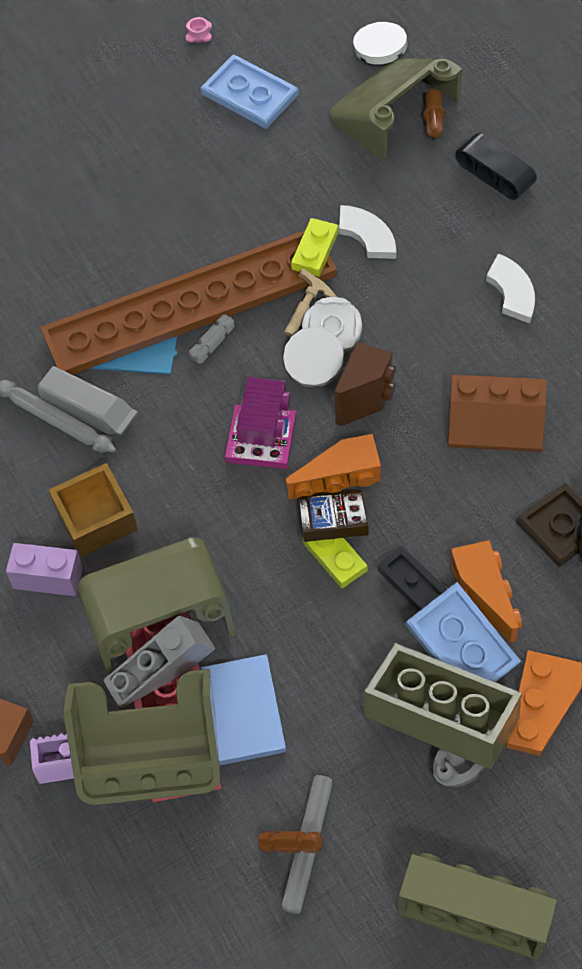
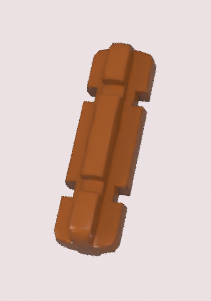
(290, 842)

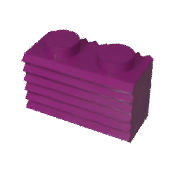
(262, 412)

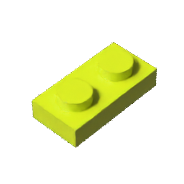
(315, 246)
(338, 560)

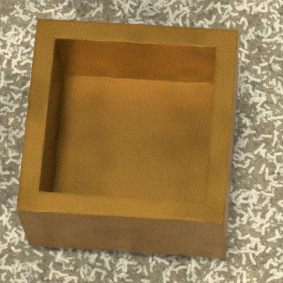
(93, 509)

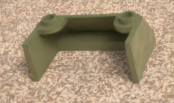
(150, 591)

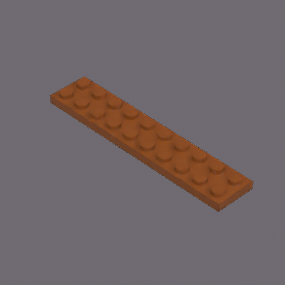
(177, 306)

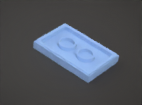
(249, 91)
(461, 636)
(246, 710)

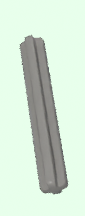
(302, 861)

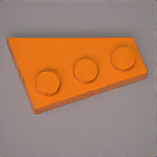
(547, 691)

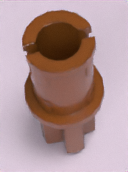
(434, 113)

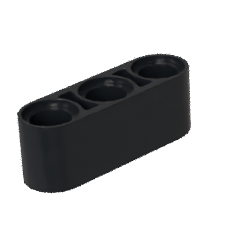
(496, 166)

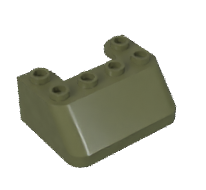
(143, 749)

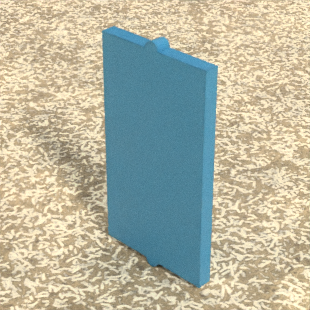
(152, 359)

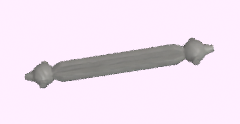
(56, 417)

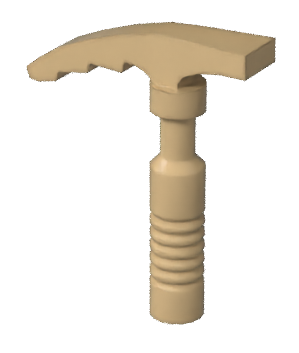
(311, 291)

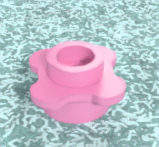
(198, 30)

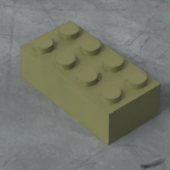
(442, 705)
(476, 905)

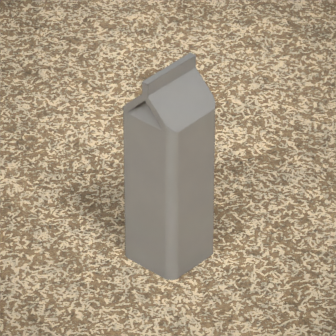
(86, 402)

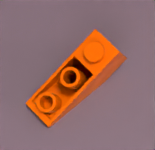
(342, 466)
(478, 573)

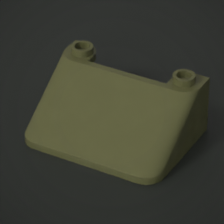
(366, 110)

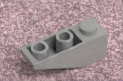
(159, 661)

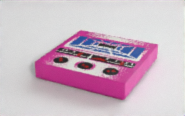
(260, 455)

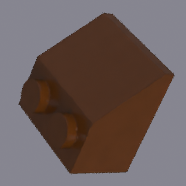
(364, 384)

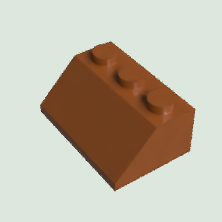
(497, 413)

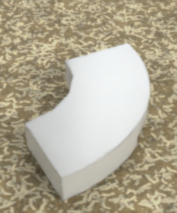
(369, 231)
(514, 287)

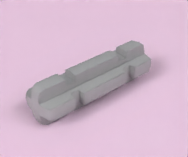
(211, 339)

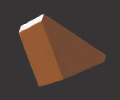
(14, 727)

